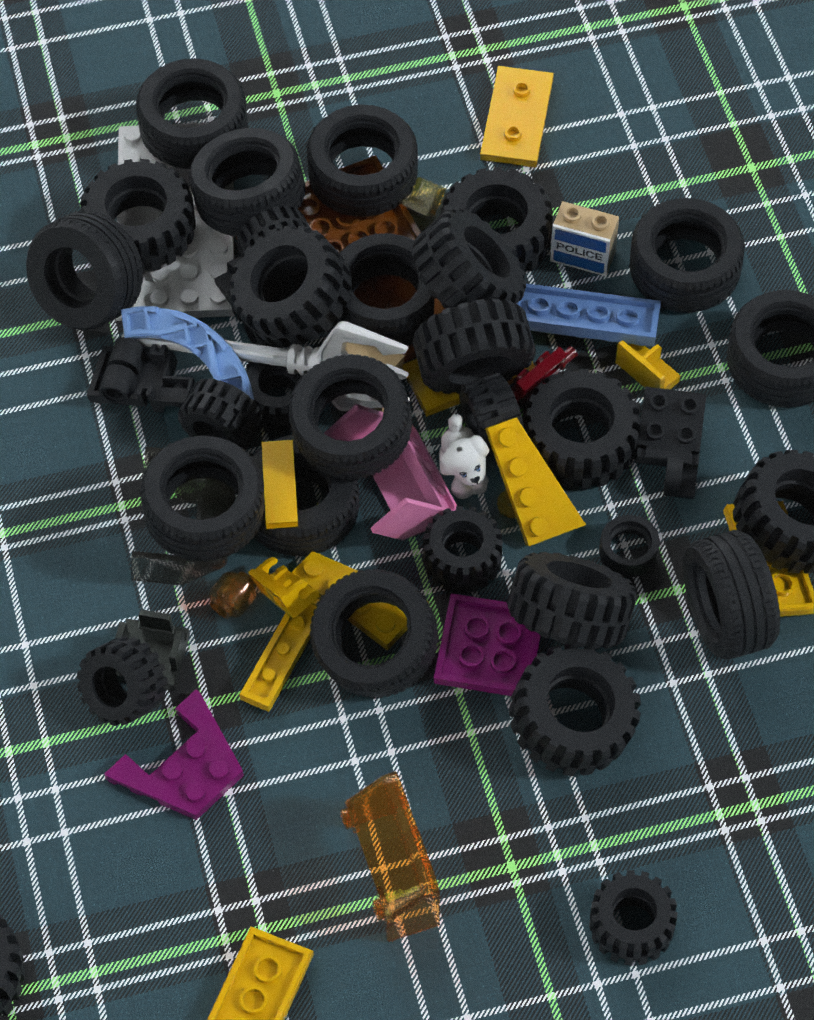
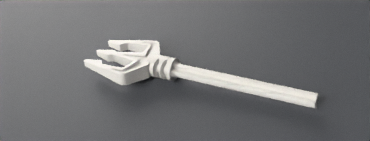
(302, 359)

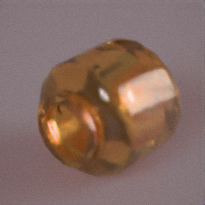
(232, 594)

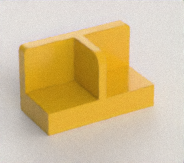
(646, 365)

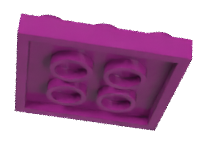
(483, 646)

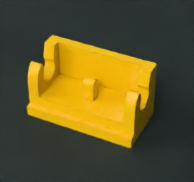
(283, 587)

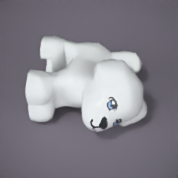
(465, 458)

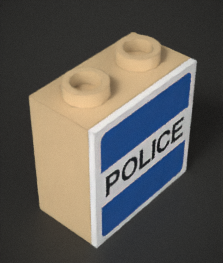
(584, 238)

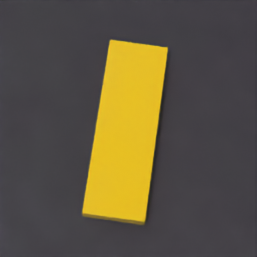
(279, 484)

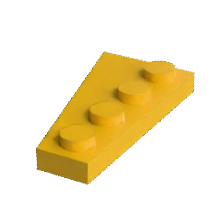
(532, 488)
(378, 620)

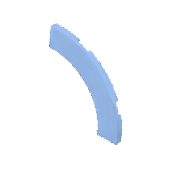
(191, 334)

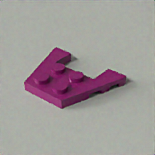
(193, 774)

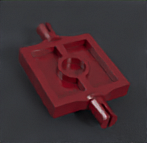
(546, 366)

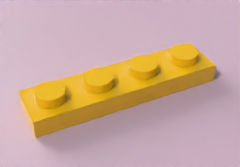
(278, 659)

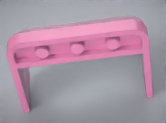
(408, 485)

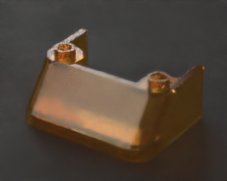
(395, 857)

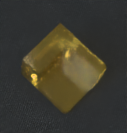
(425, 197)

